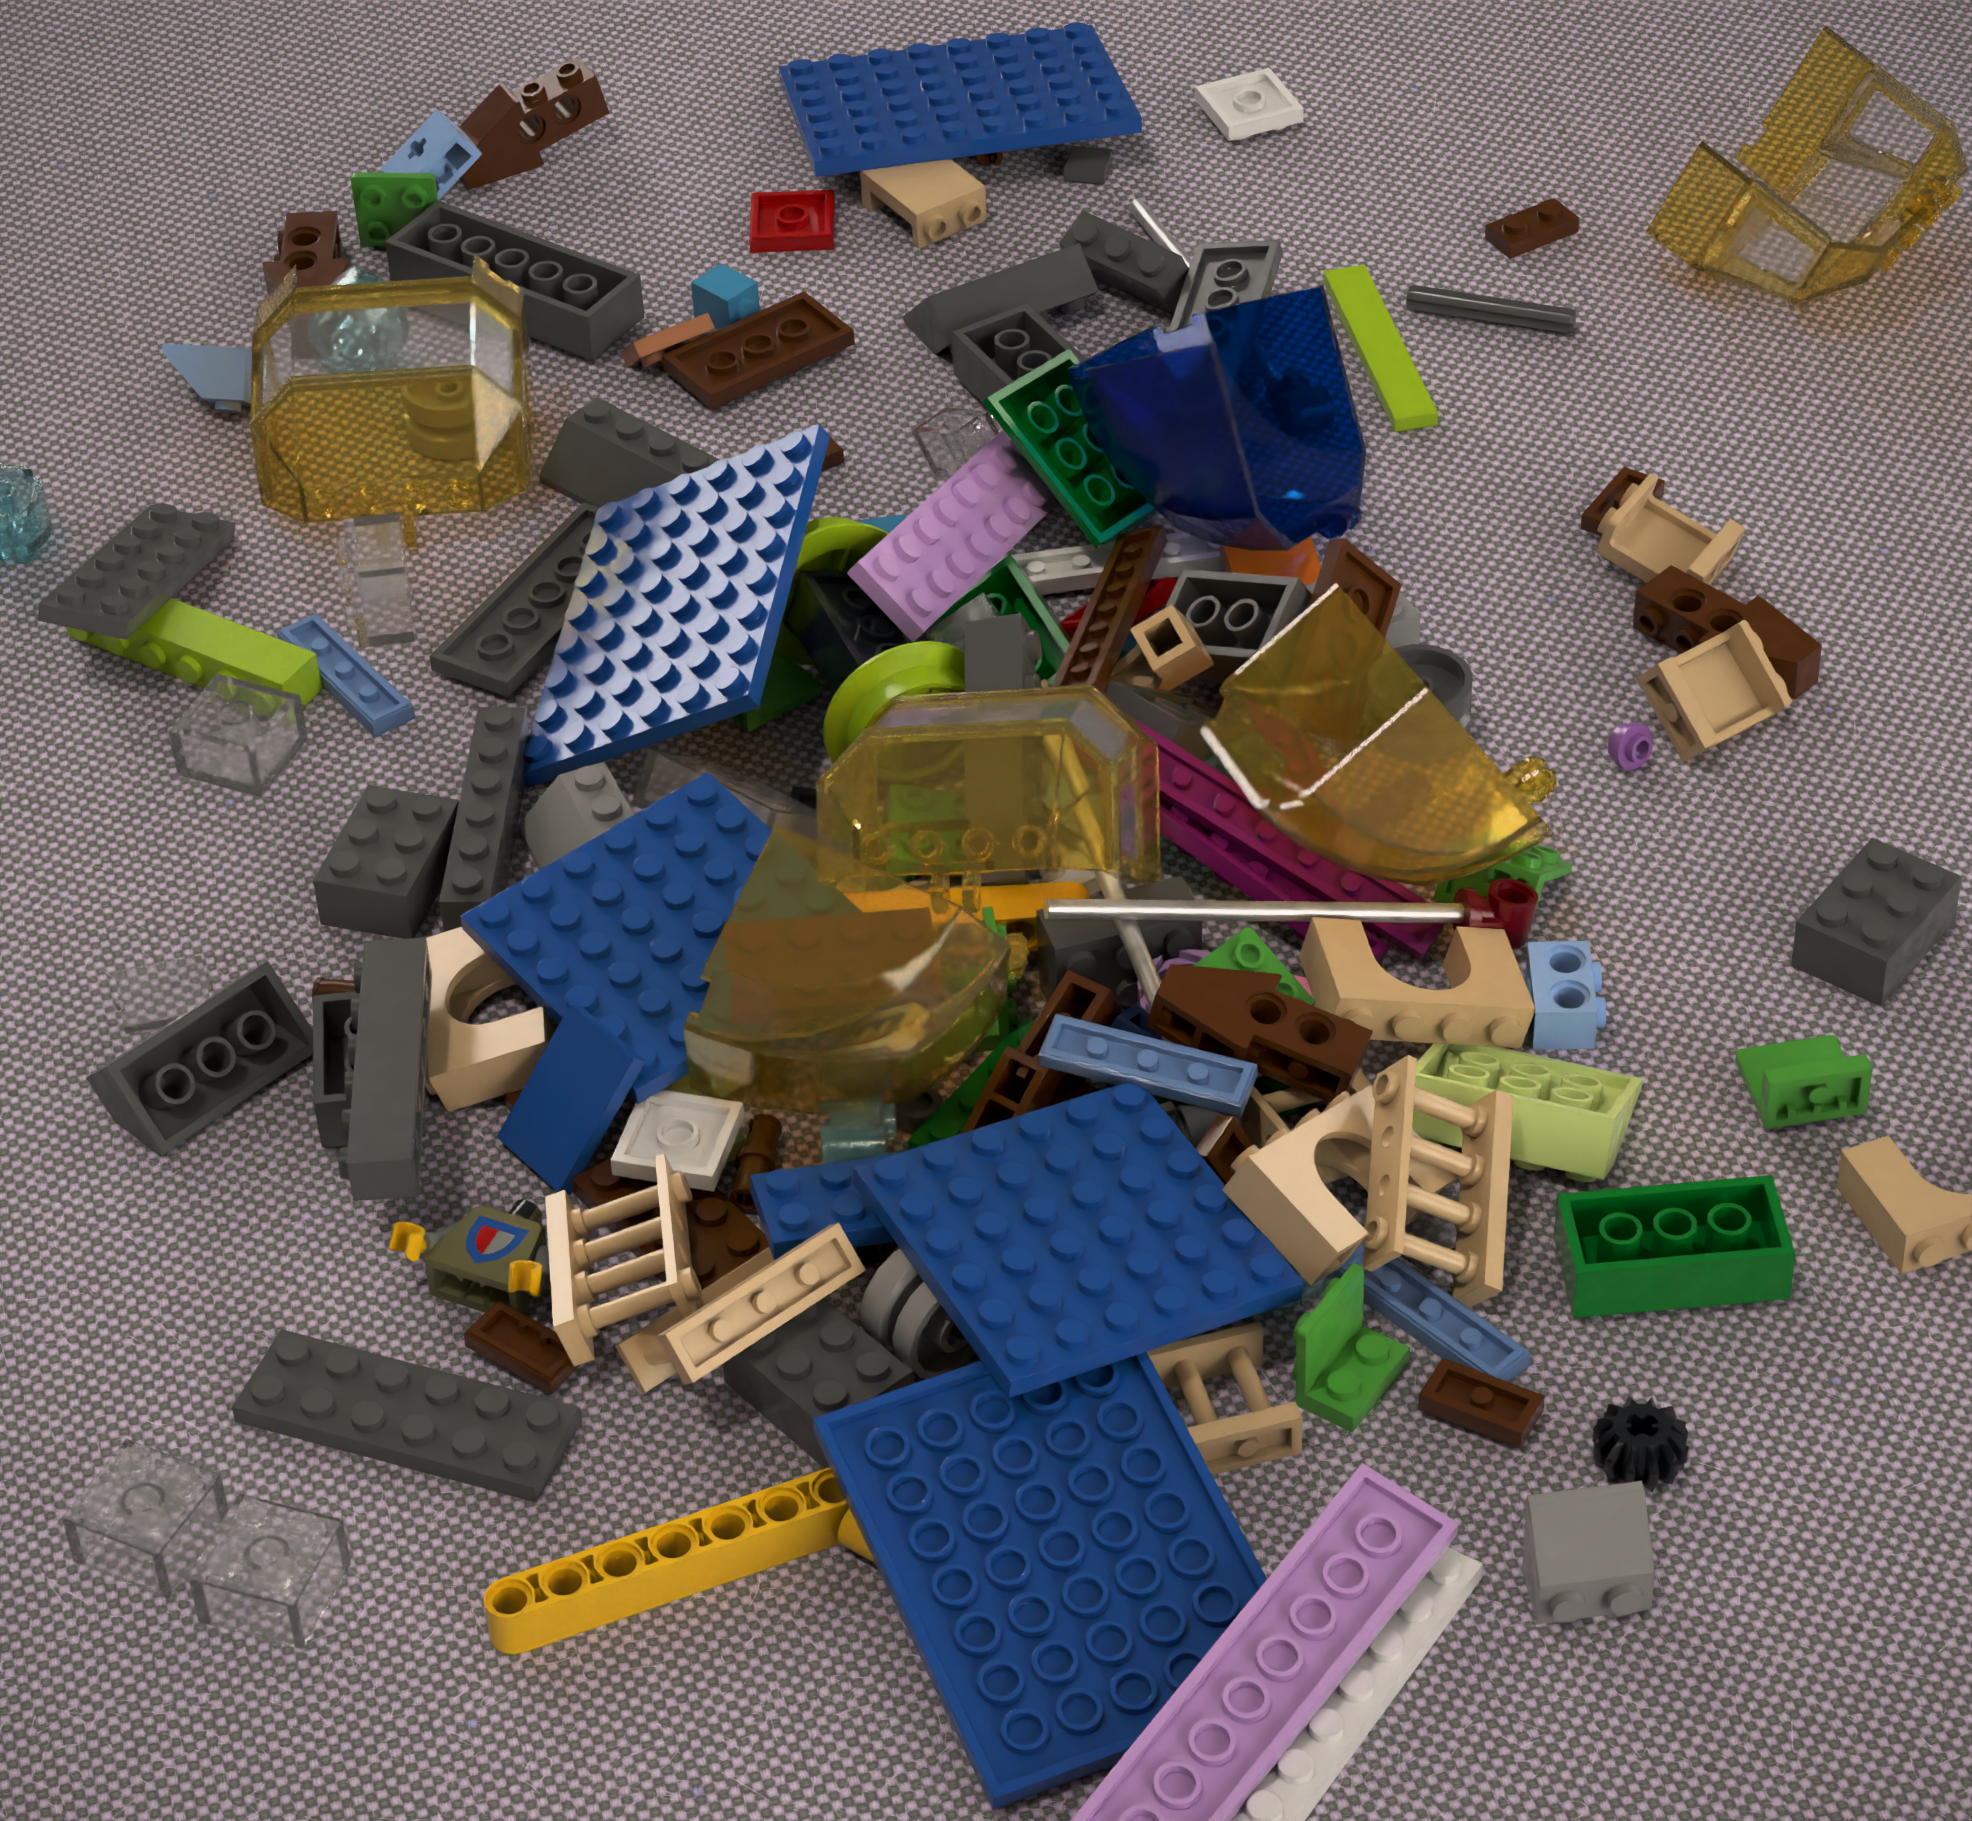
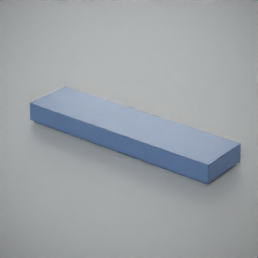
(350, 677)
(1151, 1063)
(1438, 1319)

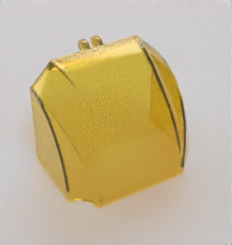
(1364, 758)
(842, 985)

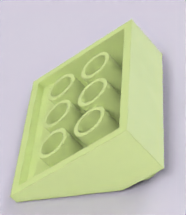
(1562, 1110)

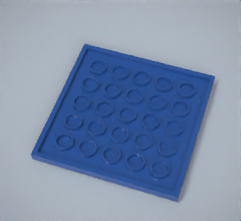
(630, 921)
(1075, 1236)

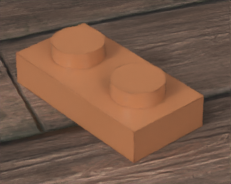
(651, 348)

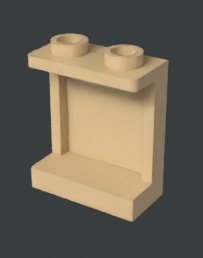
(930, 195)
(1651, 536)
(1714, 690)

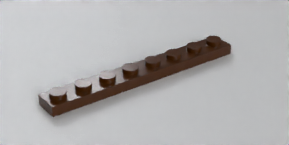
(1112, 609)

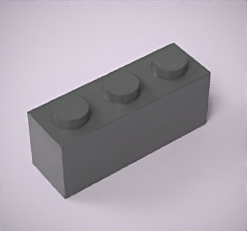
(1129, 261)

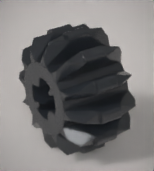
(1640, 1443)

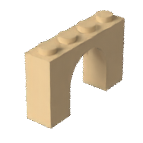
(1164, 655)
(1482, 1008)
(476, 1060)
(1290, 1202)
(1901, 1209)

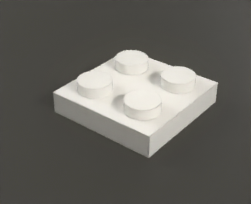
(1249, 104)
(685, 1127)

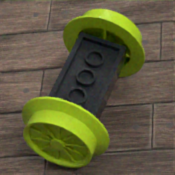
(851, 638)

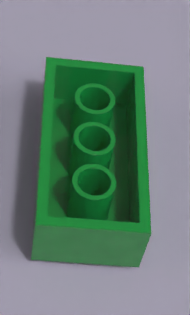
(1673, 1246)

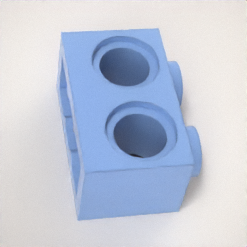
(1563, 992)

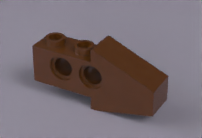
(520, 123)
(311, 244)
(1688, 612)
(1253, 1022)
(1017, 1080)

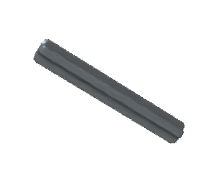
(1491, 309)

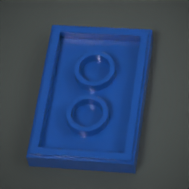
(570, 1098)

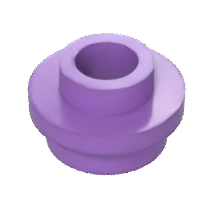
(1630, 745)

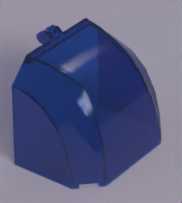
(1234, 422)

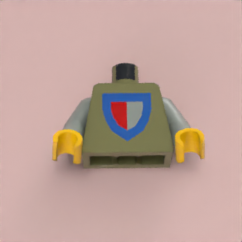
(482, 1256)

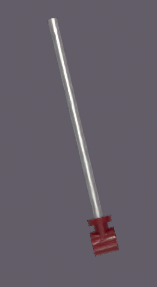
(1507, 906)

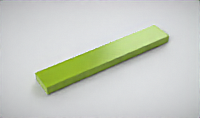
(1380, 348)

